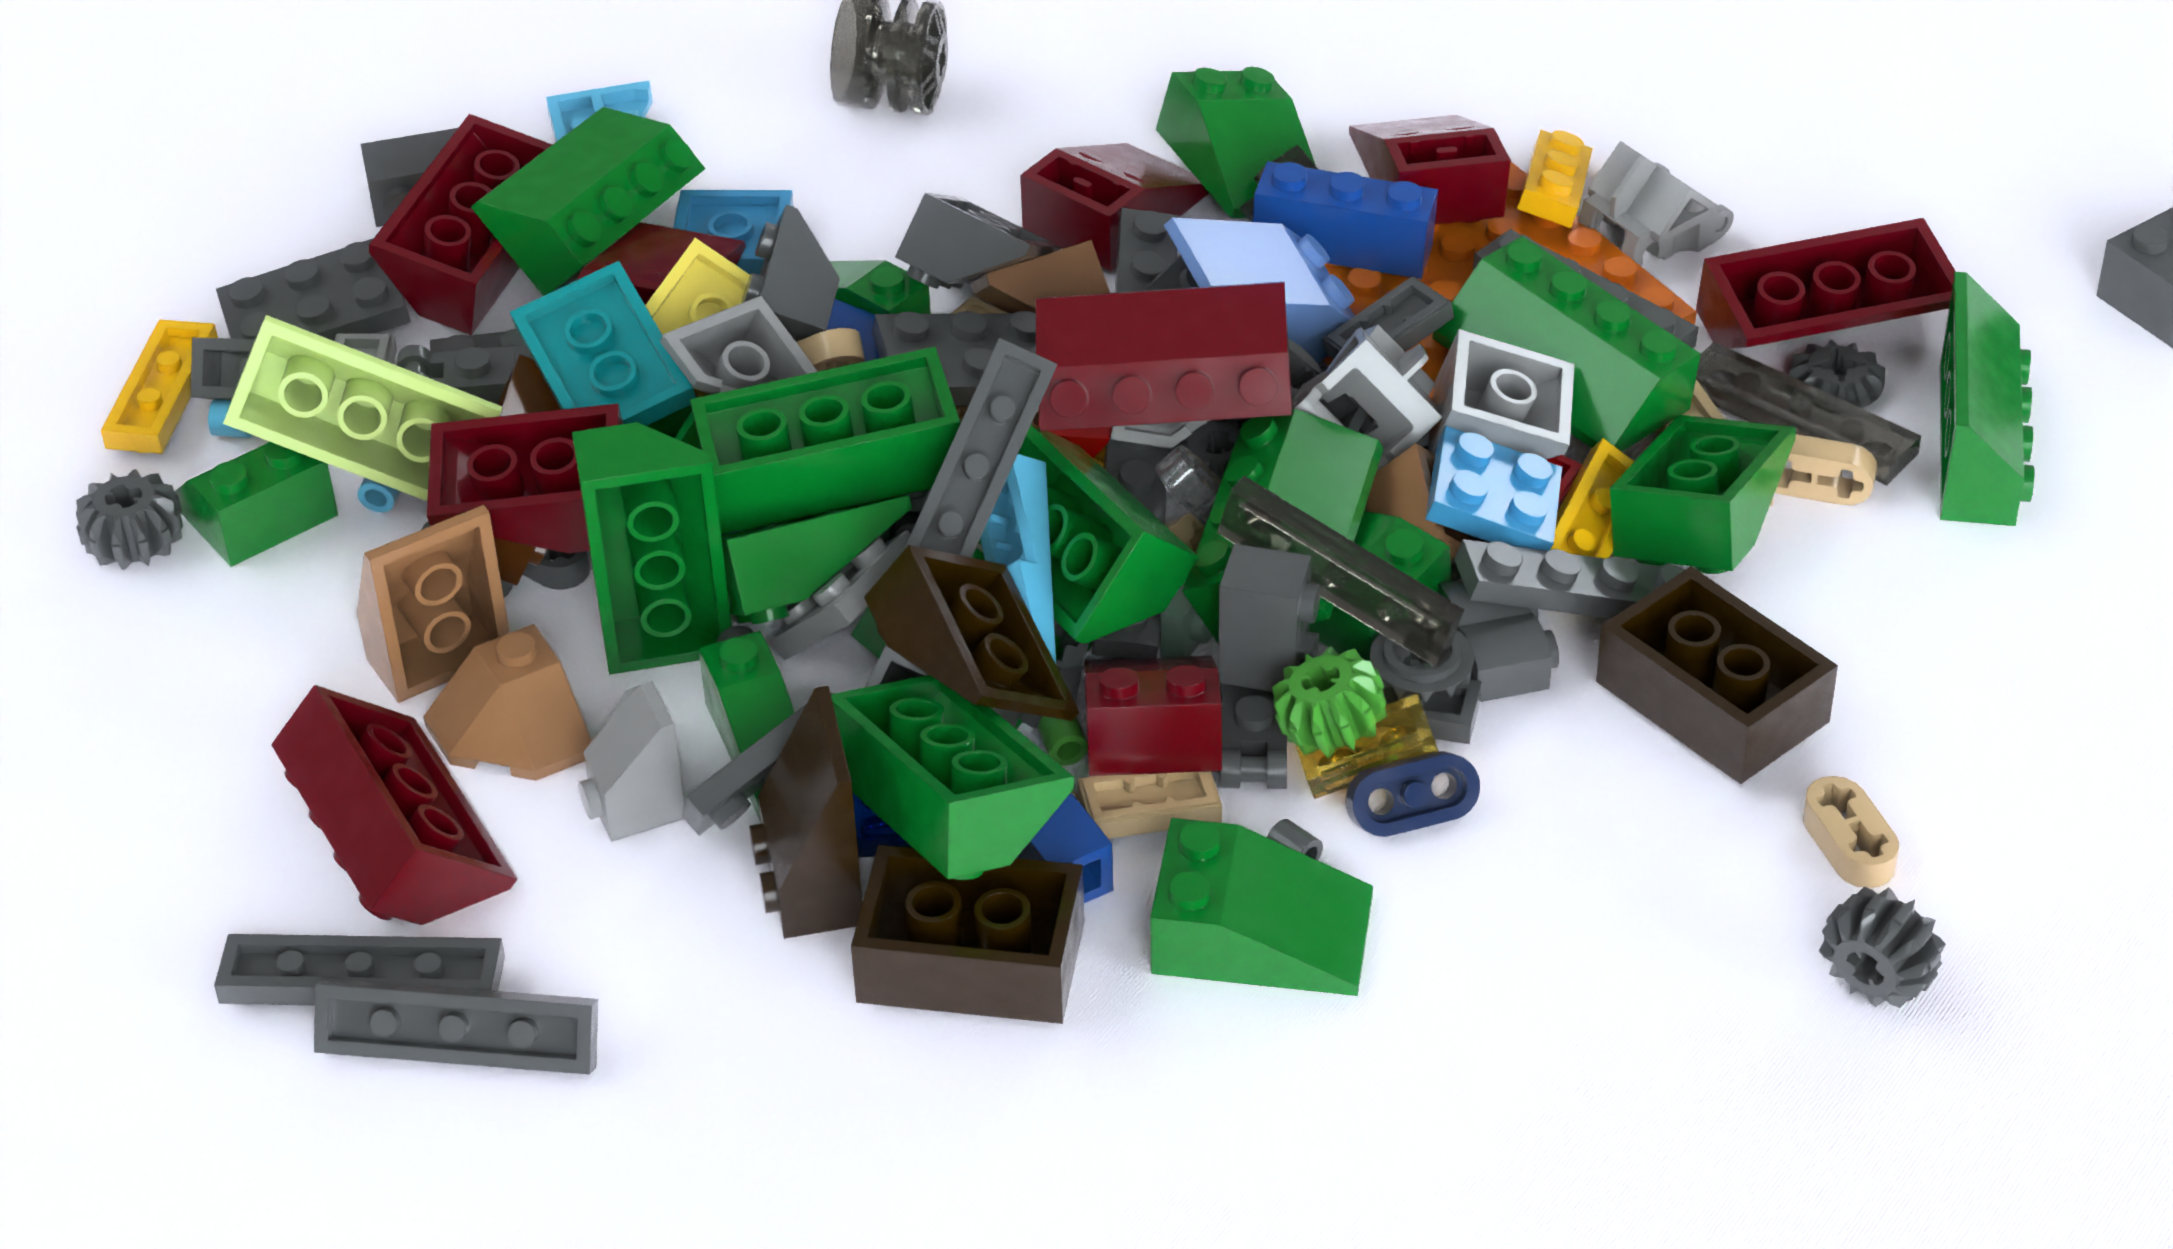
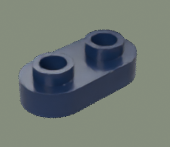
(1409, 793)

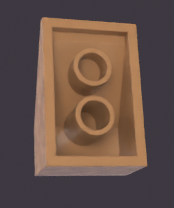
(430, 602)

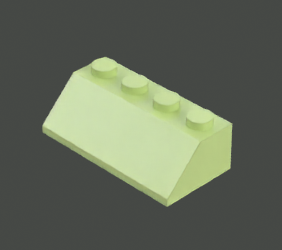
(345, 406)

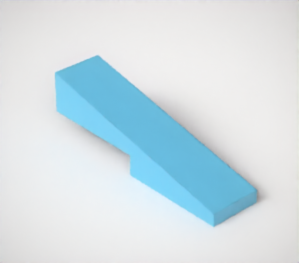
(1021, 540)

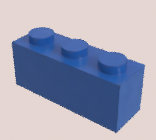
(1352, 216)

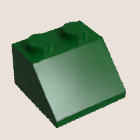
(258, 501)

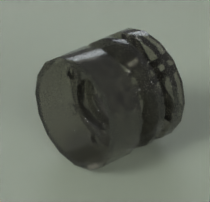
(895, 53)

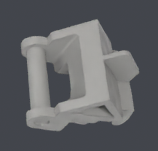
(1651, 207)
(1383, 383)

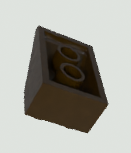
(968, 631)
(809, 828)

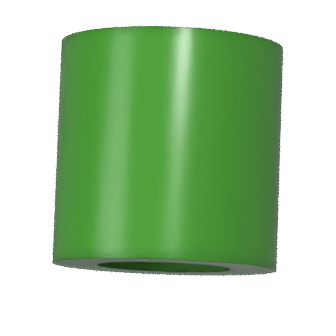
(1063, 740)

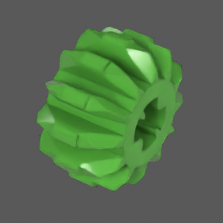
(1329, 701)

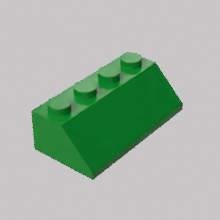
(586, 193)
(1626, 367)
(1983, 410)
(827, 438)
(1302, 461)
(652, 545)
(1106, 548)
(947, 773)

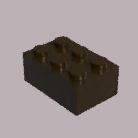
(1716, 674)
(969, 945)

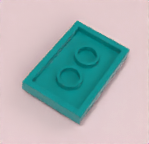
(603, 348)

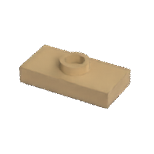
(1148, 801)

